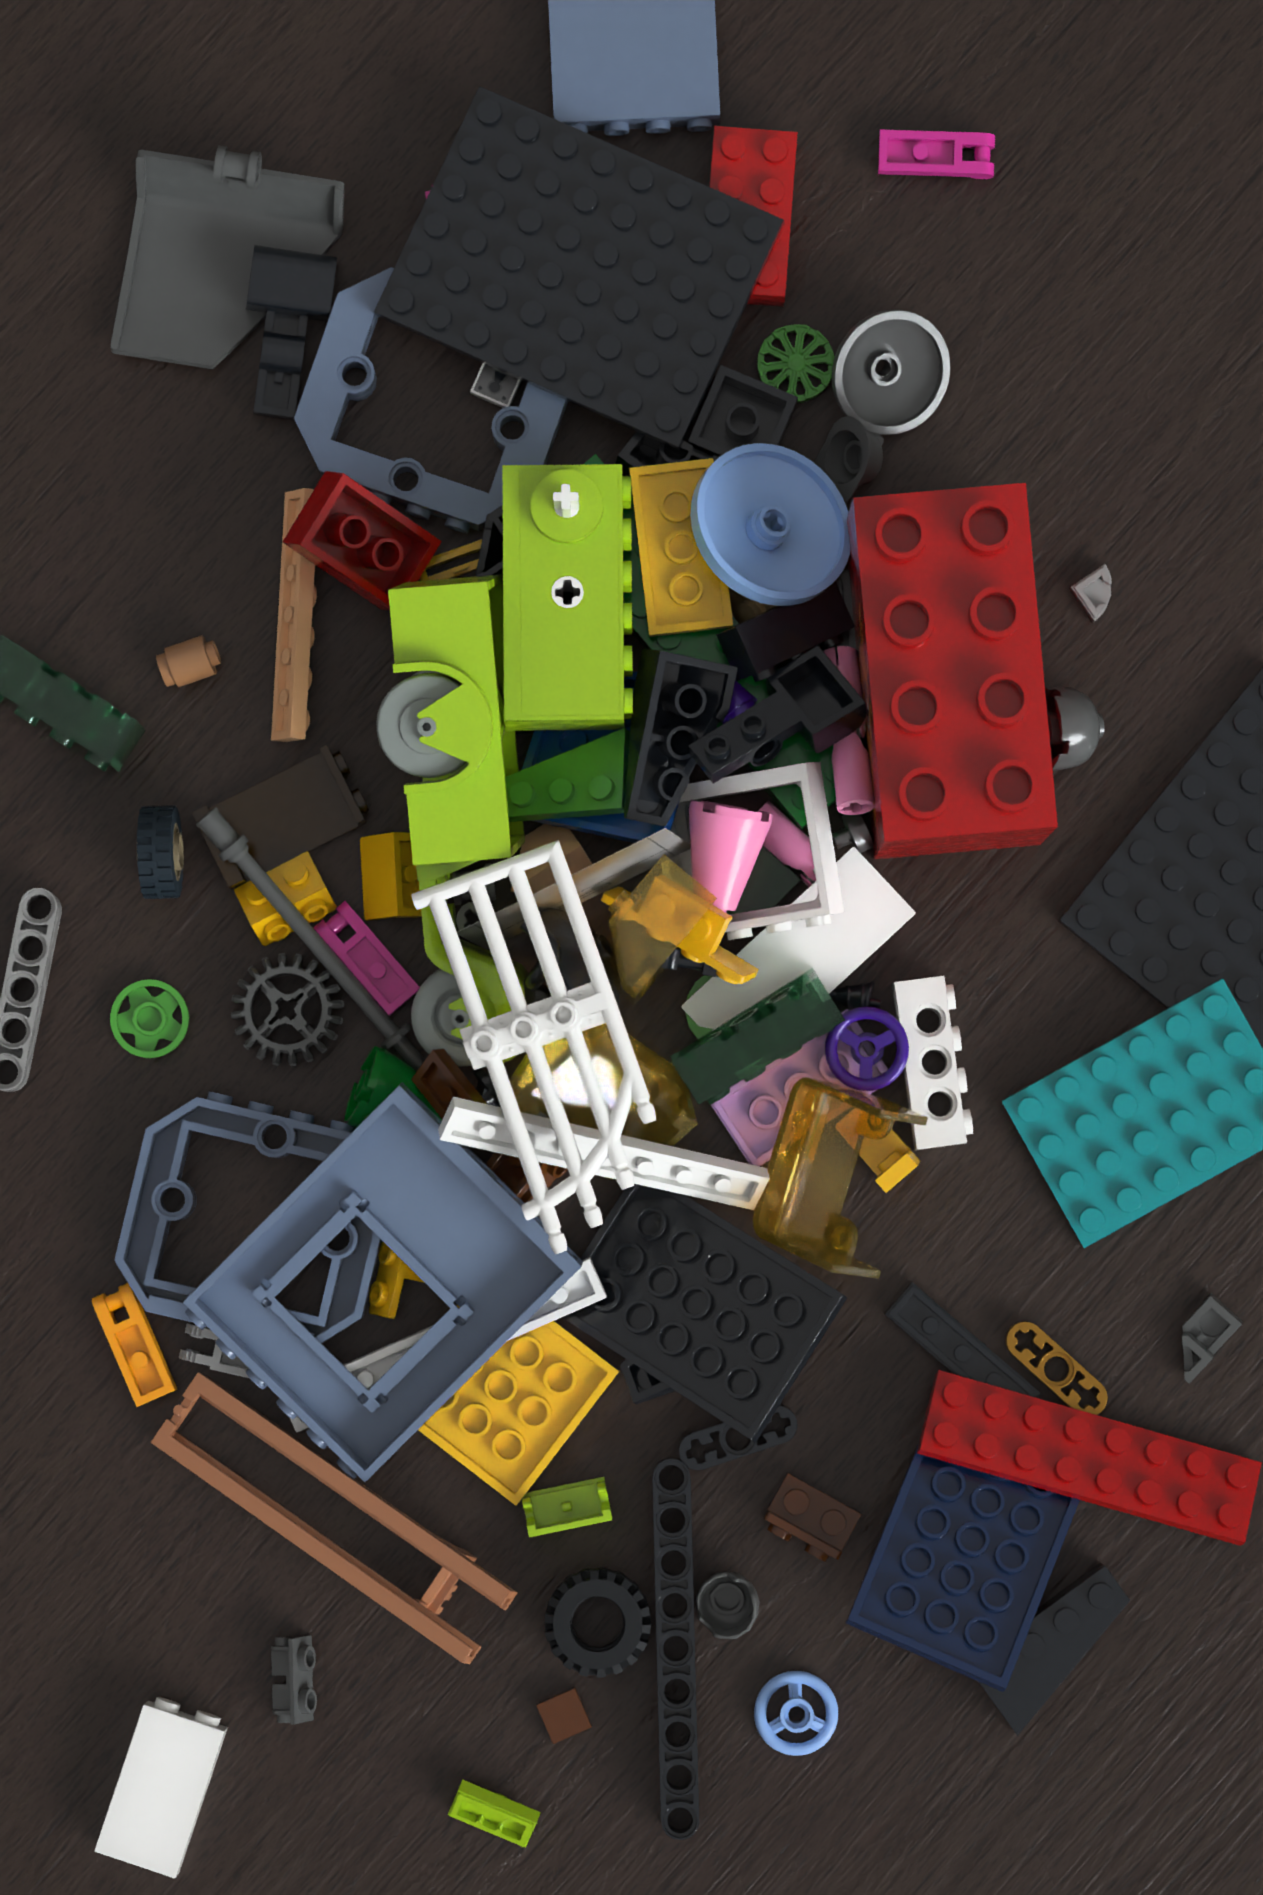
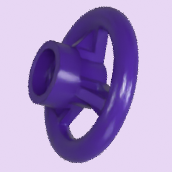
(895, 1034)

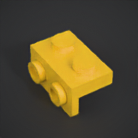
(300, 884)

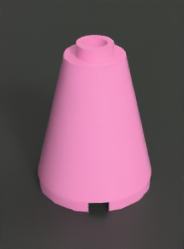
(725, 848)

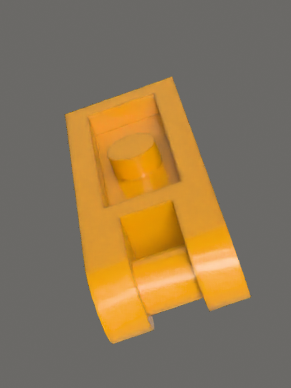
(134, 1346)

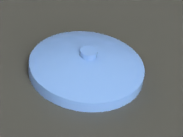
(770, 524)

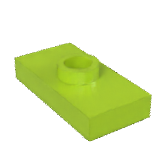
(494, 1813)

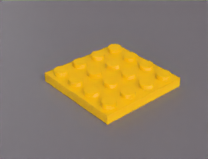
(521, 1408)

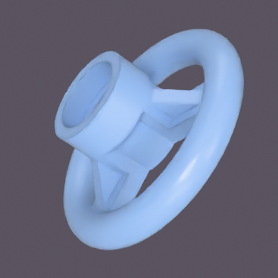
(825, 1727)

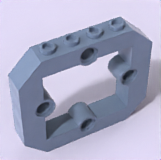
(328, 396)
(161, 1169)

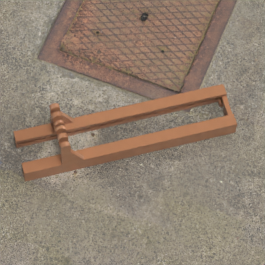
(417, 1613)

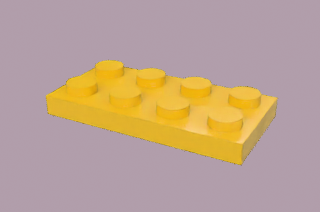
(677, 582)

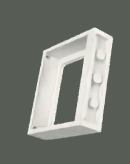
(810, 780)

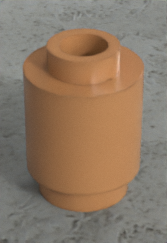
(188, 661)

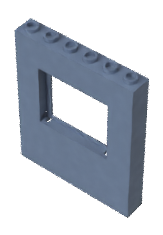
(443, 1221)

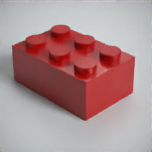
(360, 539)

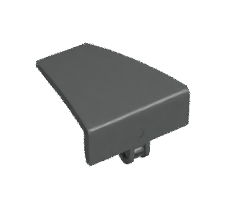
(196, 247)

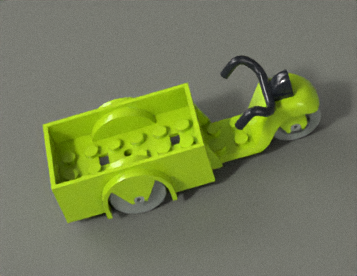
(454, 736)

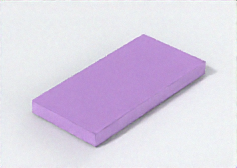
(757, 1107)

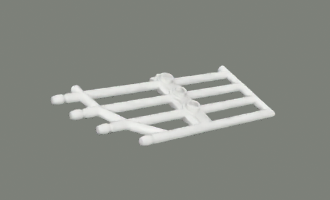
(541, 1023)

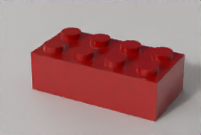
(760, 171)

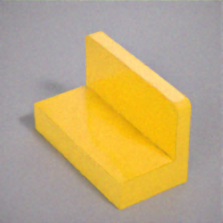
(388, 876)

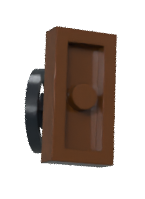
(442, 1080)

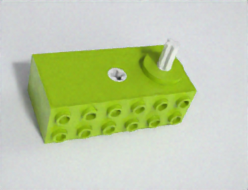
(559, 538)

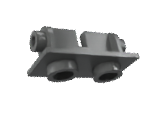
(296, 1699)

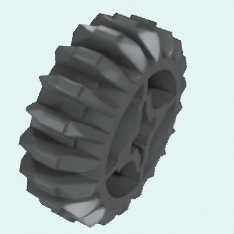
(264, 983)

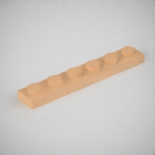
(294, 633)

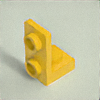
(888, 1159)

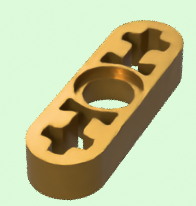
(1039, 1339)

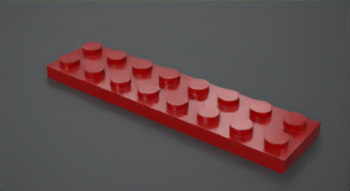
(1089, 1457)

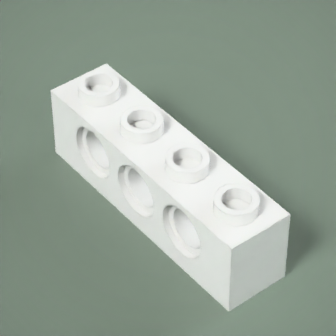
(909, 1000)

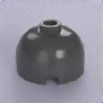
(1072, 726)

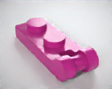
(935, 153)
(368, 959)

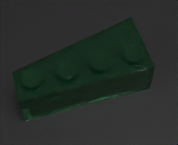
(66, 708)
(757, 1037)

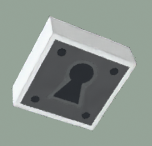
(495, 386)

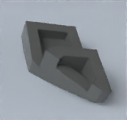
(1205, 1334)

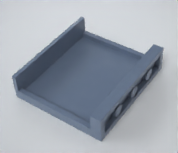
(634, 65)

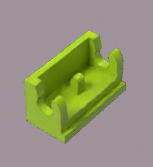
(567, 1506)

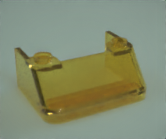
(653, 923)
(814, 1170)

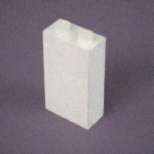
(161, 1787)

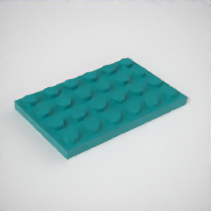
(1146, 1113)

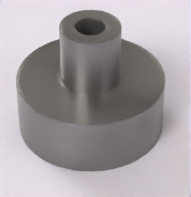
(854, 832)

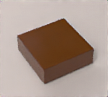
(564, 1715)

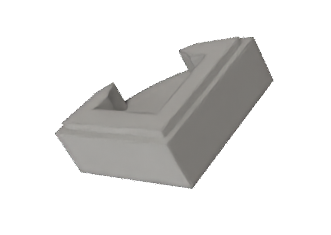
(1094, 592)

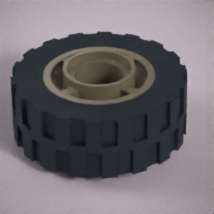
(160, 852)

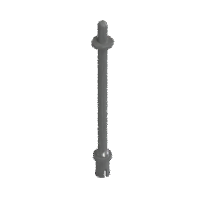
(235, 850)

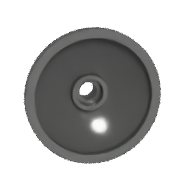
(912, 375)

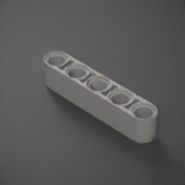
(35, 970)

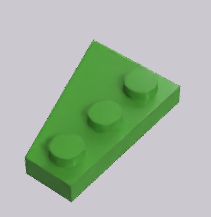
(574, 783)

